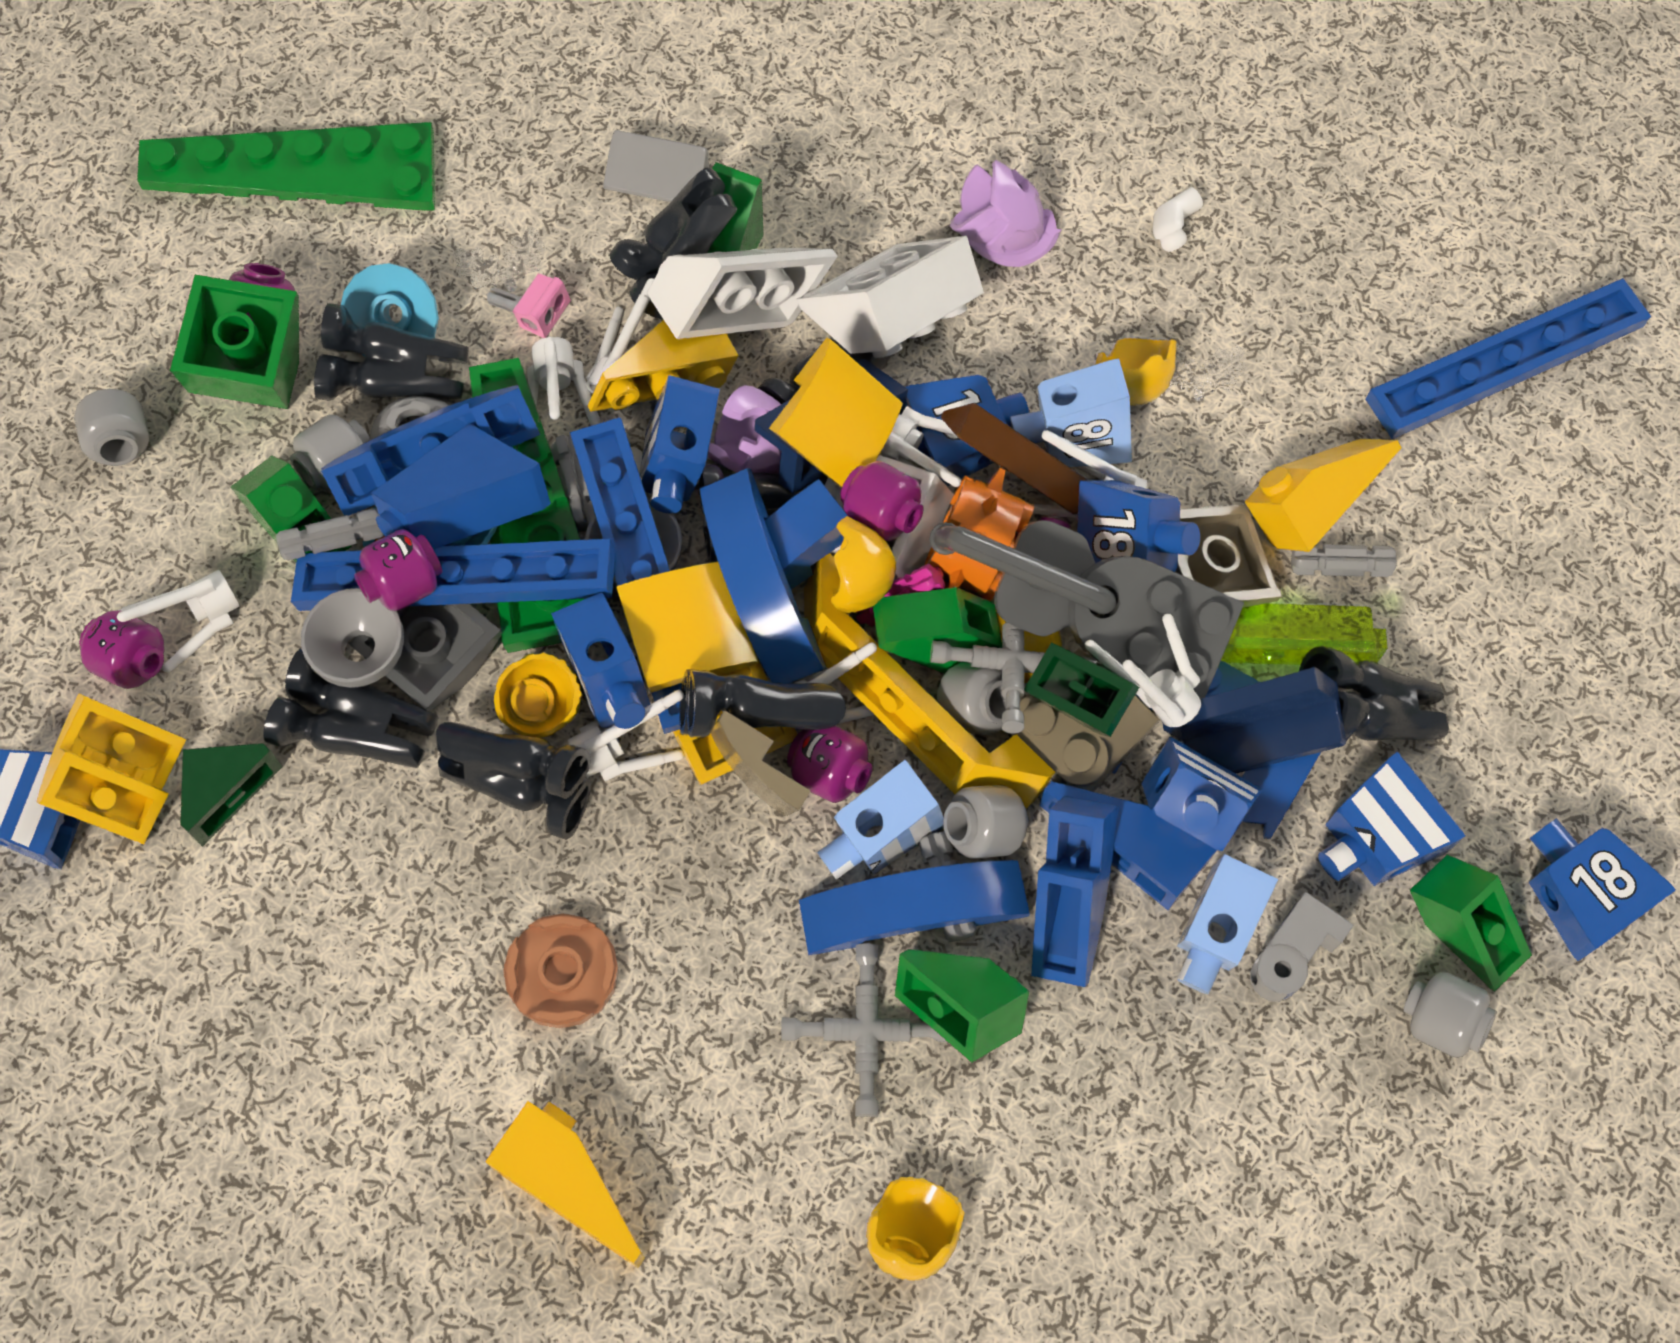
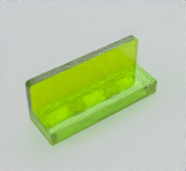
(1289, 631)

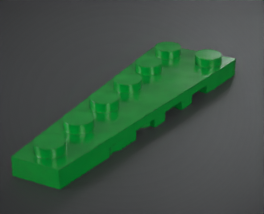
(339, 165)
(529, 623)

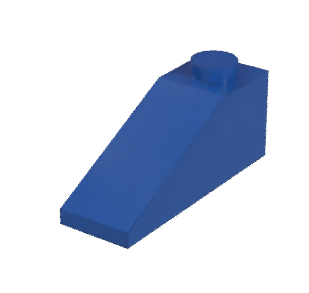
(1146, 847)

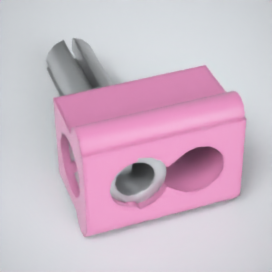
(538, 307)

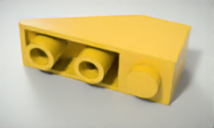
(646, 366)

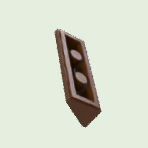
(1015, 454)

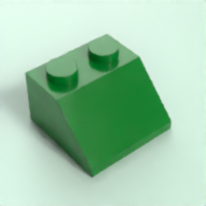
(224, 360)

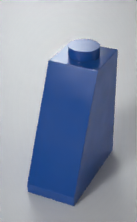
(461, 489)

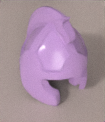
(1004, 217)
(736, 442)

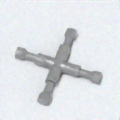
(1010, 659)
(864, 1029)

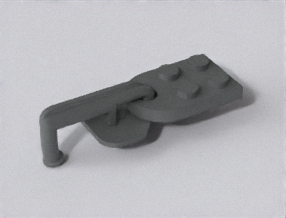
(1056, 584)

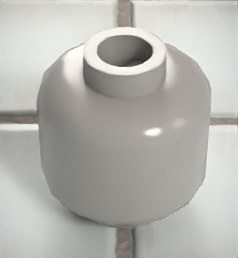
(111, 427)
(322, 444)
(973, 698)
(986, 821)
(1450, 1014)

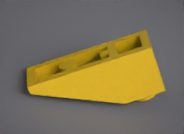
(1309, 495)
(555, 1168)

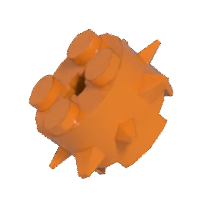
(987, 512)

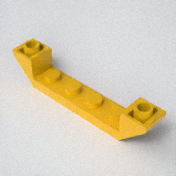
(912, 711)

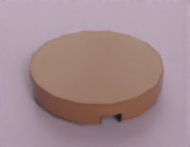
(571, 989)

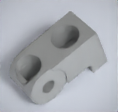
(1284, 960)

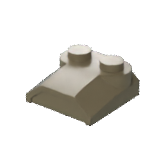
(1229, 555)
(1077, 752)

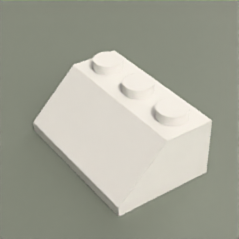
(736, 289)
(896, 295)

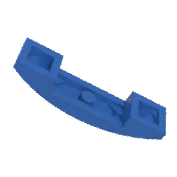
(372, 464)
(757, 579)
(913, 903)

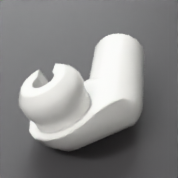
(1170, 218)

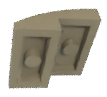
(744, 751)

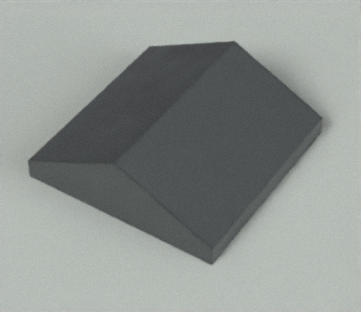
(439, 651)

